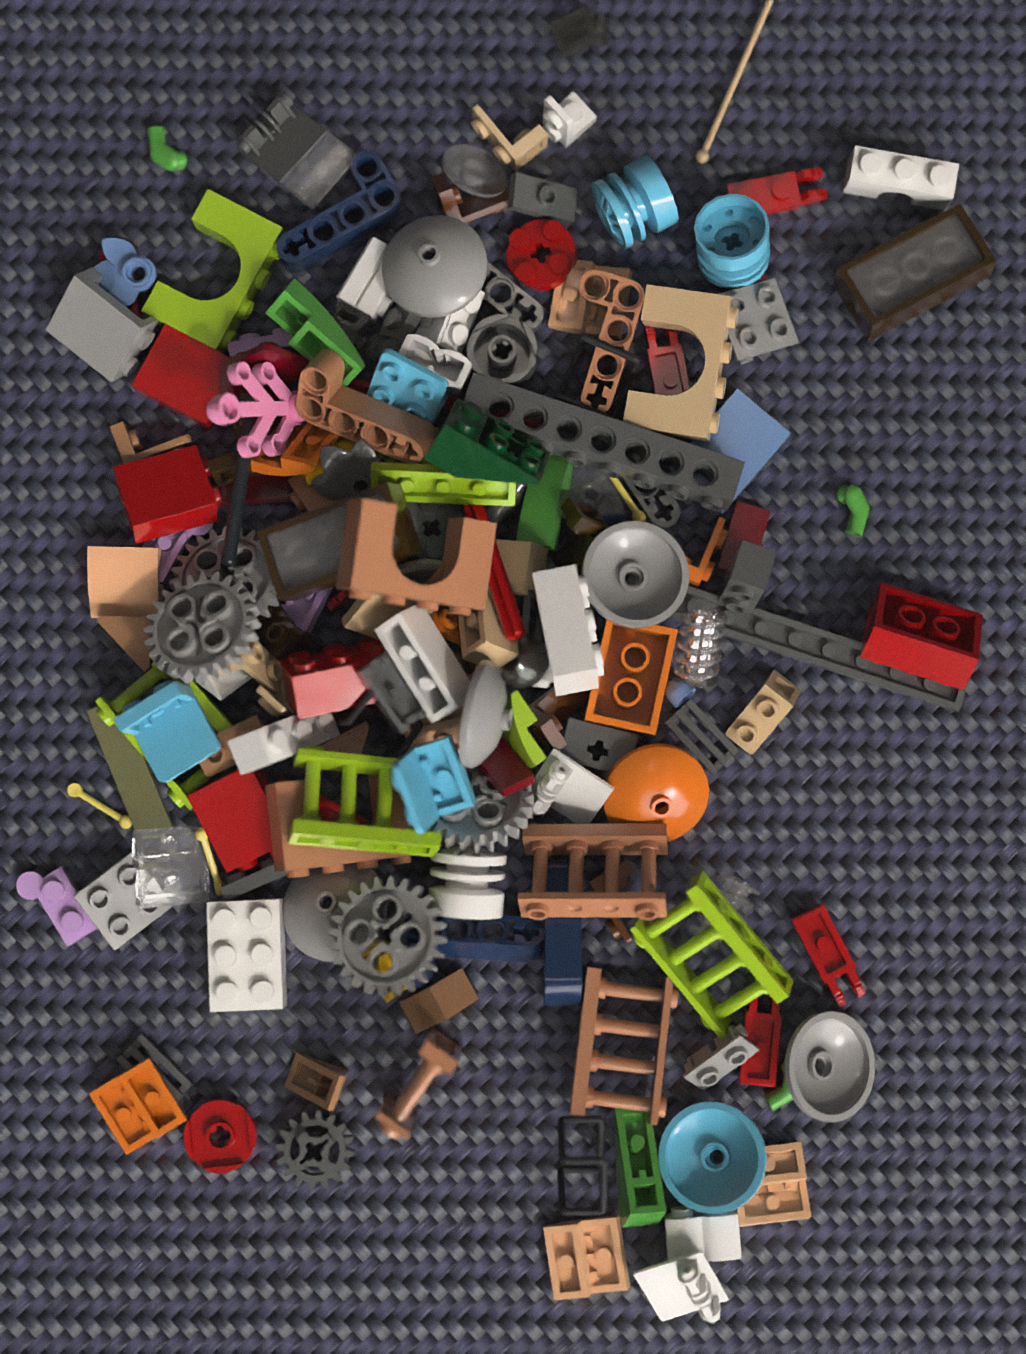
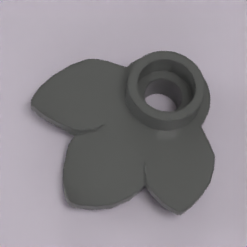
(343, 469)

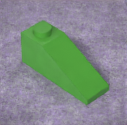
(637, 1170)

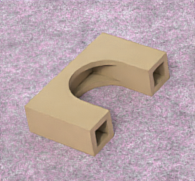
(708, 319)

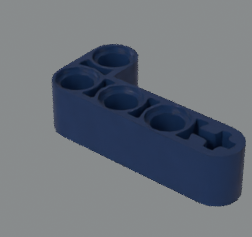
(335, 217)
(475, 946)
(562, 946)

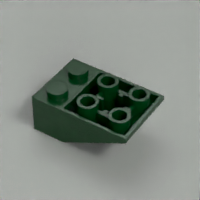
(485, 448)

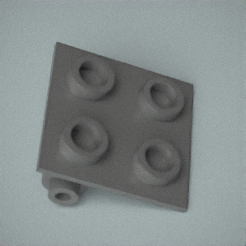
(280, 139)

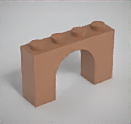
(370, 569)
(286, 803)

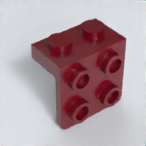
(287, 367)

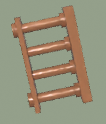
(594, 839)
(439, 1055)
(589, 1060)

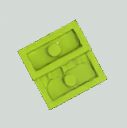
(518, 736)

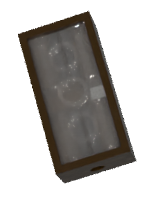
(914, 272)
(307, 549)

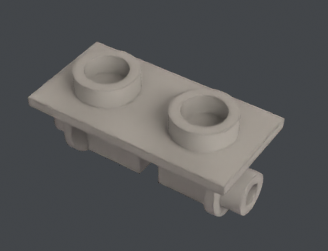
(709, 1066)

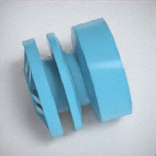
(630, 204)
(732, 241)

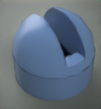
(678, 691)

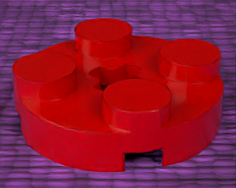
(557, 265)
(208, 1152)

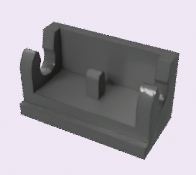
(390, 692)

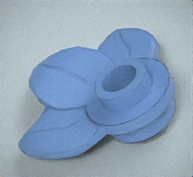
(120, 269)

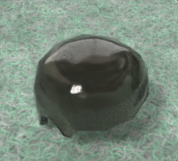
(528, 666)

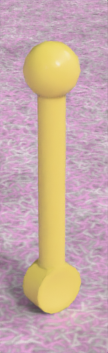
(638, 515)
(76, 790)
(201, 835)

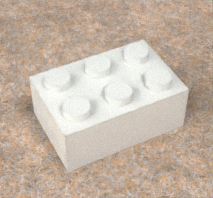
(568, 629)
(246, 955)

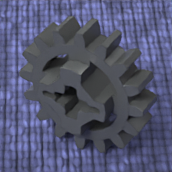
(325, 1162)

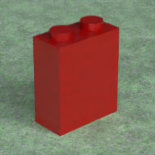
(181, 375)
(167, 493)
(235, 818)

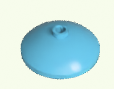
(688, 1157)

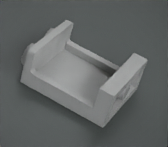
(100, 327)

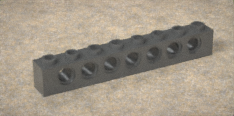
(620, 437)

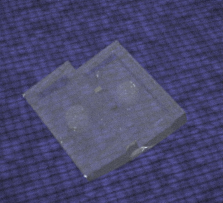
(318, 170)
(169, 867)

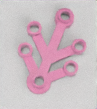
(226, 409)

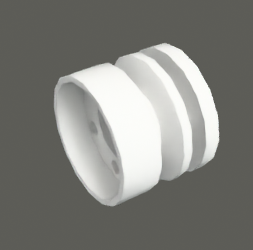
(467, 882)

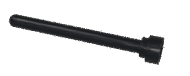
(238, 494)

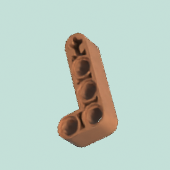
(616, 312)
(357, 416)

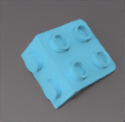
(408, 386)
(170, 729)
(432, 782)

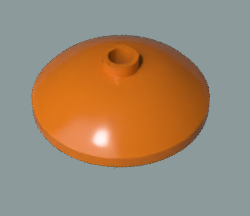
(653, 776)

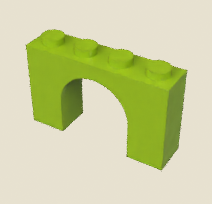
(217, 319)

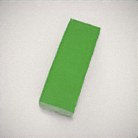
(313, 328)
(541, 506)

